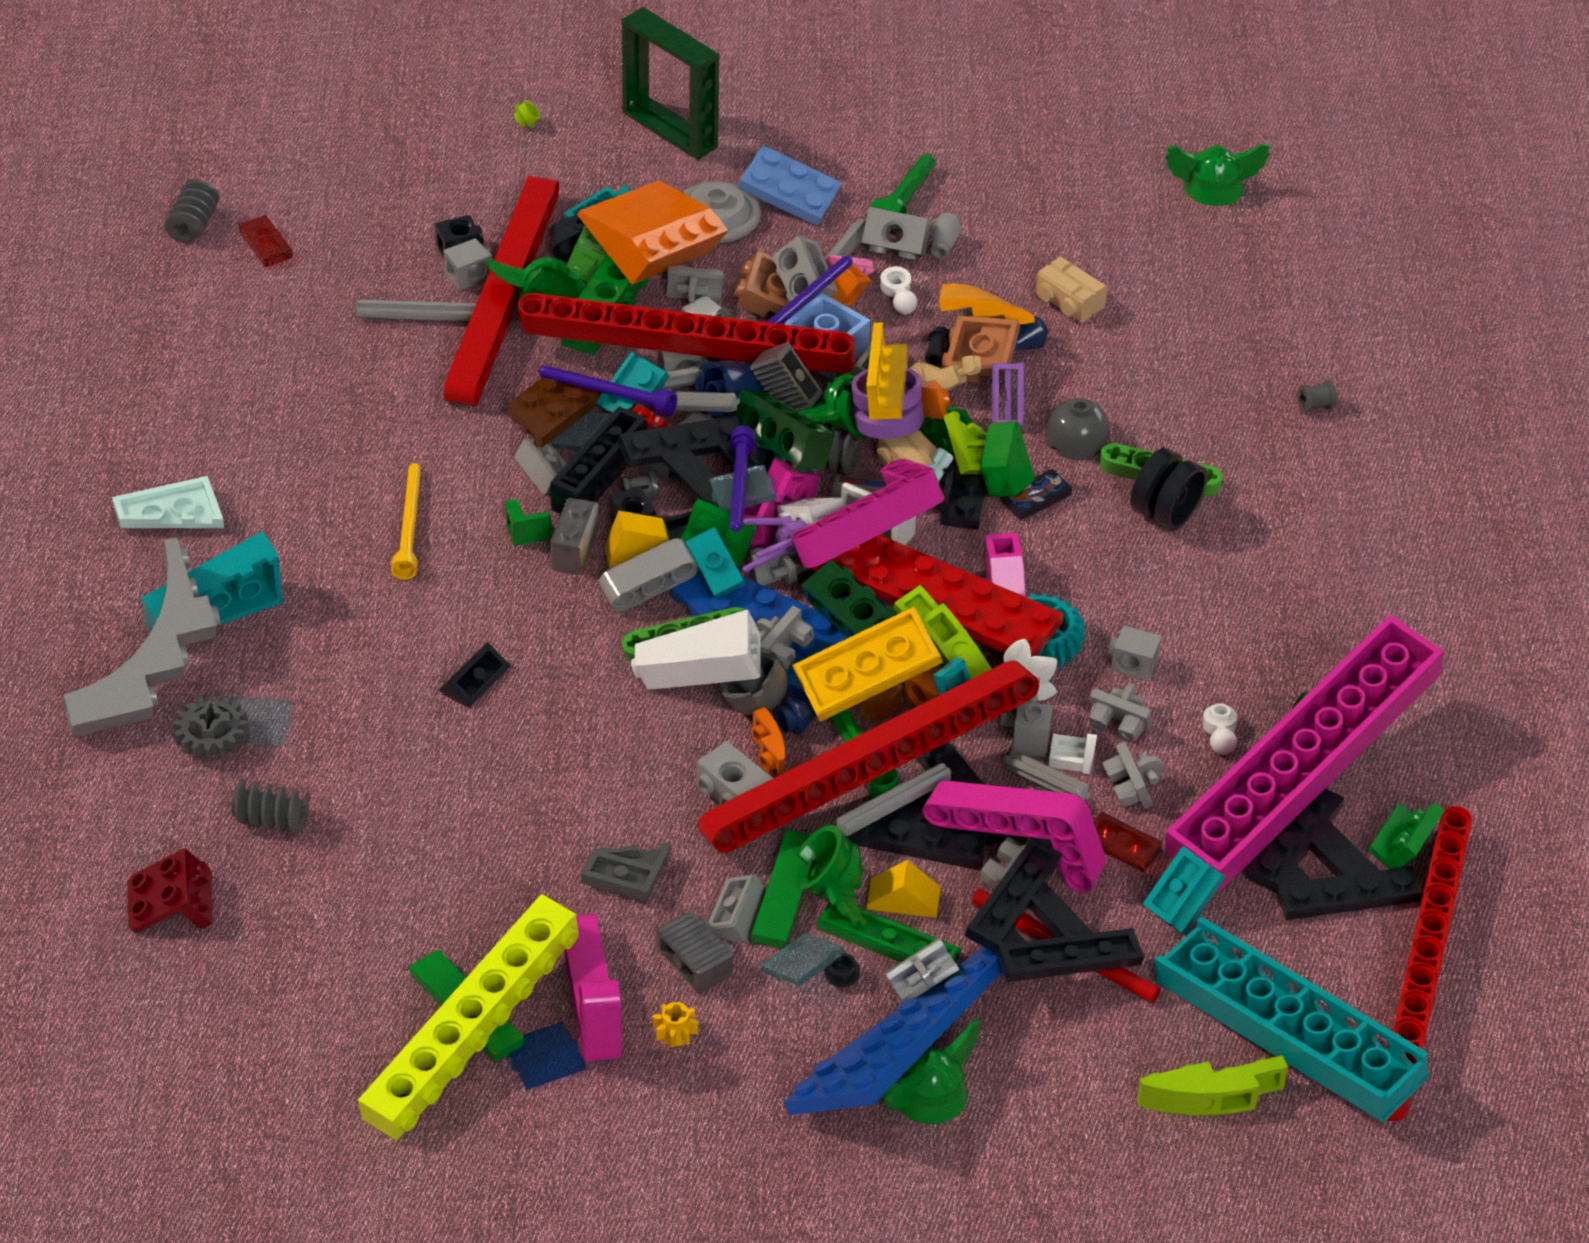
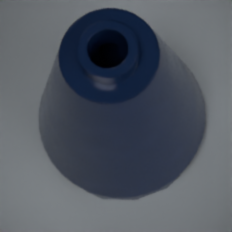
(726, 378)

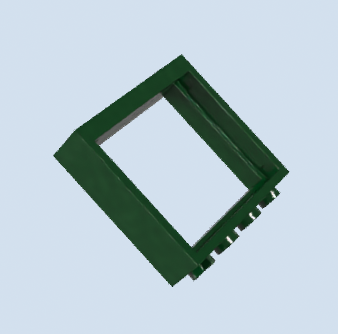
(701, 132)

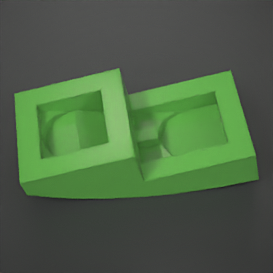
(586, 255)

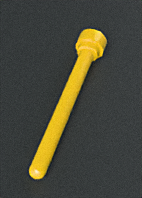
(404, 562)

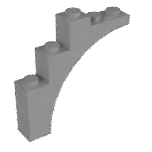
(127, 692)

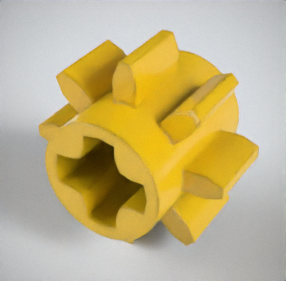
(675, 1024)

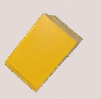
(632, 536)
(904, 891)

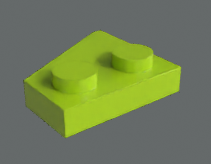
(967, 443)

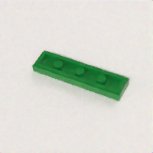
(782, 894)
(879, 934)
(440, 979)

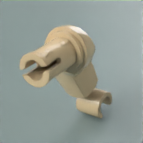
(950, 376)

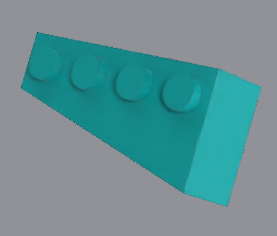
(235, 581)

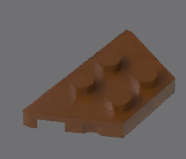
(550, 408)

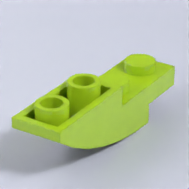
(945, 631)
(1201, 1091)

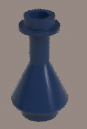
(1032, 335)
(794, 715)

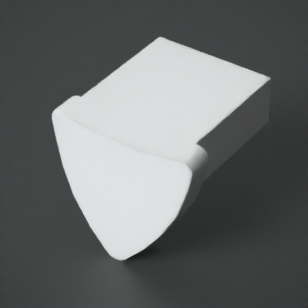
(1073, 753)

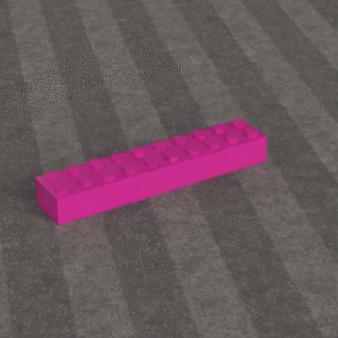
(1307, 749)

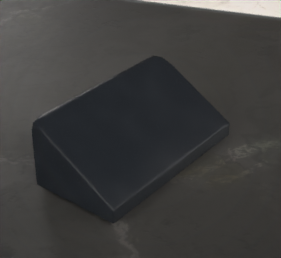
(475, 676)

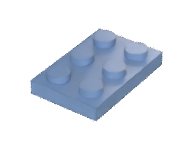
(790, 185)

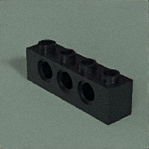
(596, 463)

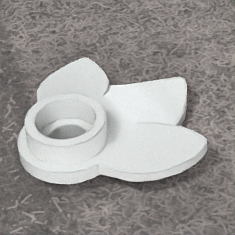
(1040, 666)

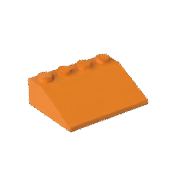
(653, 229)

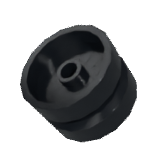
(1168, 488)

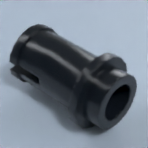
(938, 345)

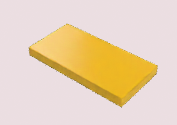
(867, 663)

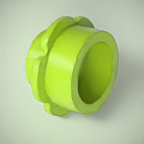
(526, 114)

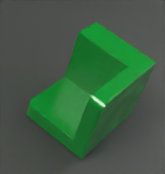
(526, 528)

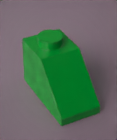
(1005, 460)

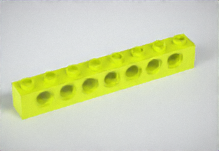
(451, 1022)

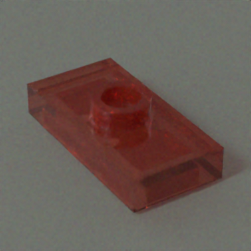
(265, 241)

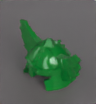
(1216, 173)
(542, 276)
(836, 406)
(835, 870)
(935, 1084)

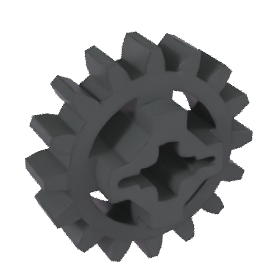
(211, 728)

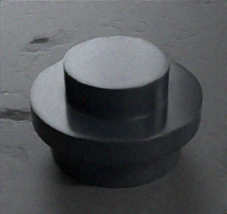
(843, 971)

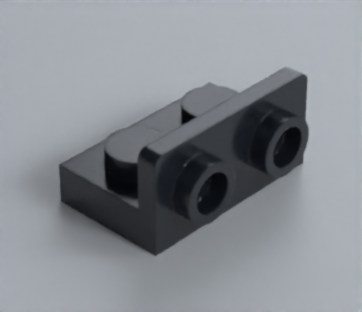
(963, 499)

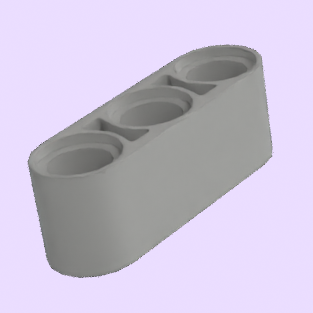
(648, 575)

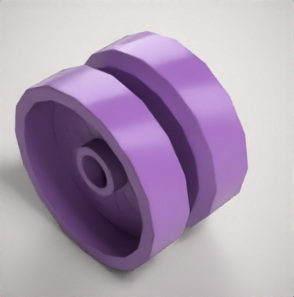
(889, 428)

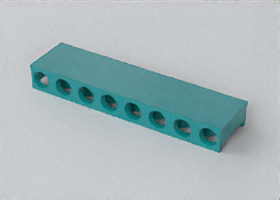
(1291, 1022)

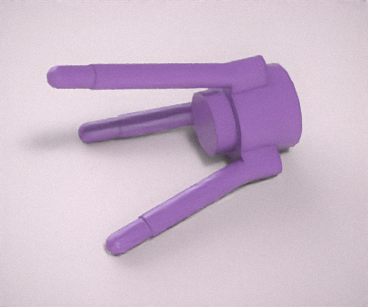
(783, 536)

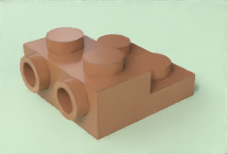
(761, 286)
(984, 337)

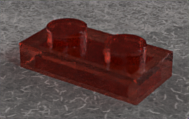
(1127, 842)

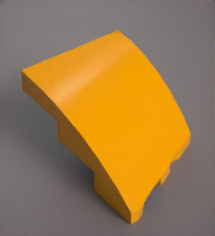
(982, 302)

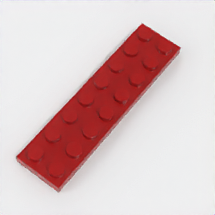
(983, 608)

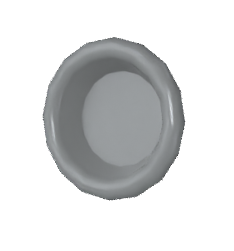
(734, 207)

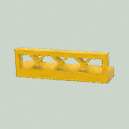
(886, 377)

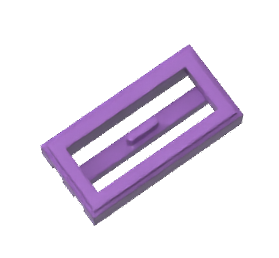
(1007, 367)

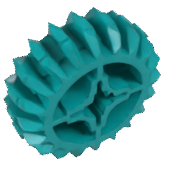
(1069, 636)

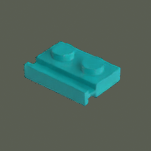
(634, 373)
(1184, 890)

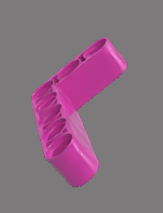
(909, 492)
(1025, 813)
(593, 994)

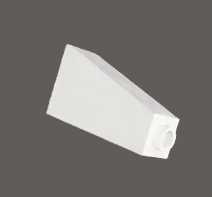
(701, 654)

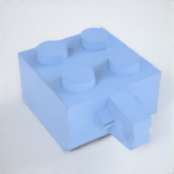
(832, 315)

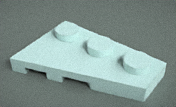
(170, 506)

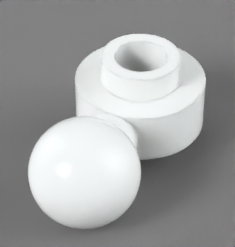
(897, 283)
(1221, 723)

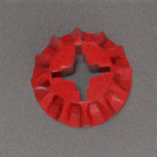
(652, 420)

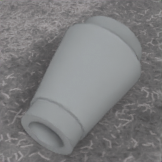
(944, 234)

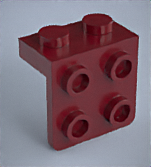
(170, 887)

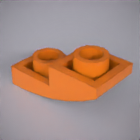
(934, 400)
(769, 738)

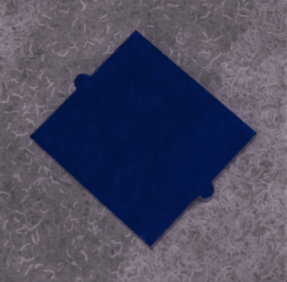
(546, 1056)

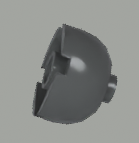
(1078, 429)
(765, 691)

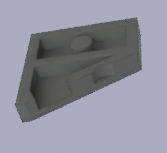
(626, 870)

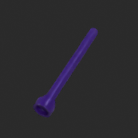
(812, 290)
(662, 401)
(742, 443)

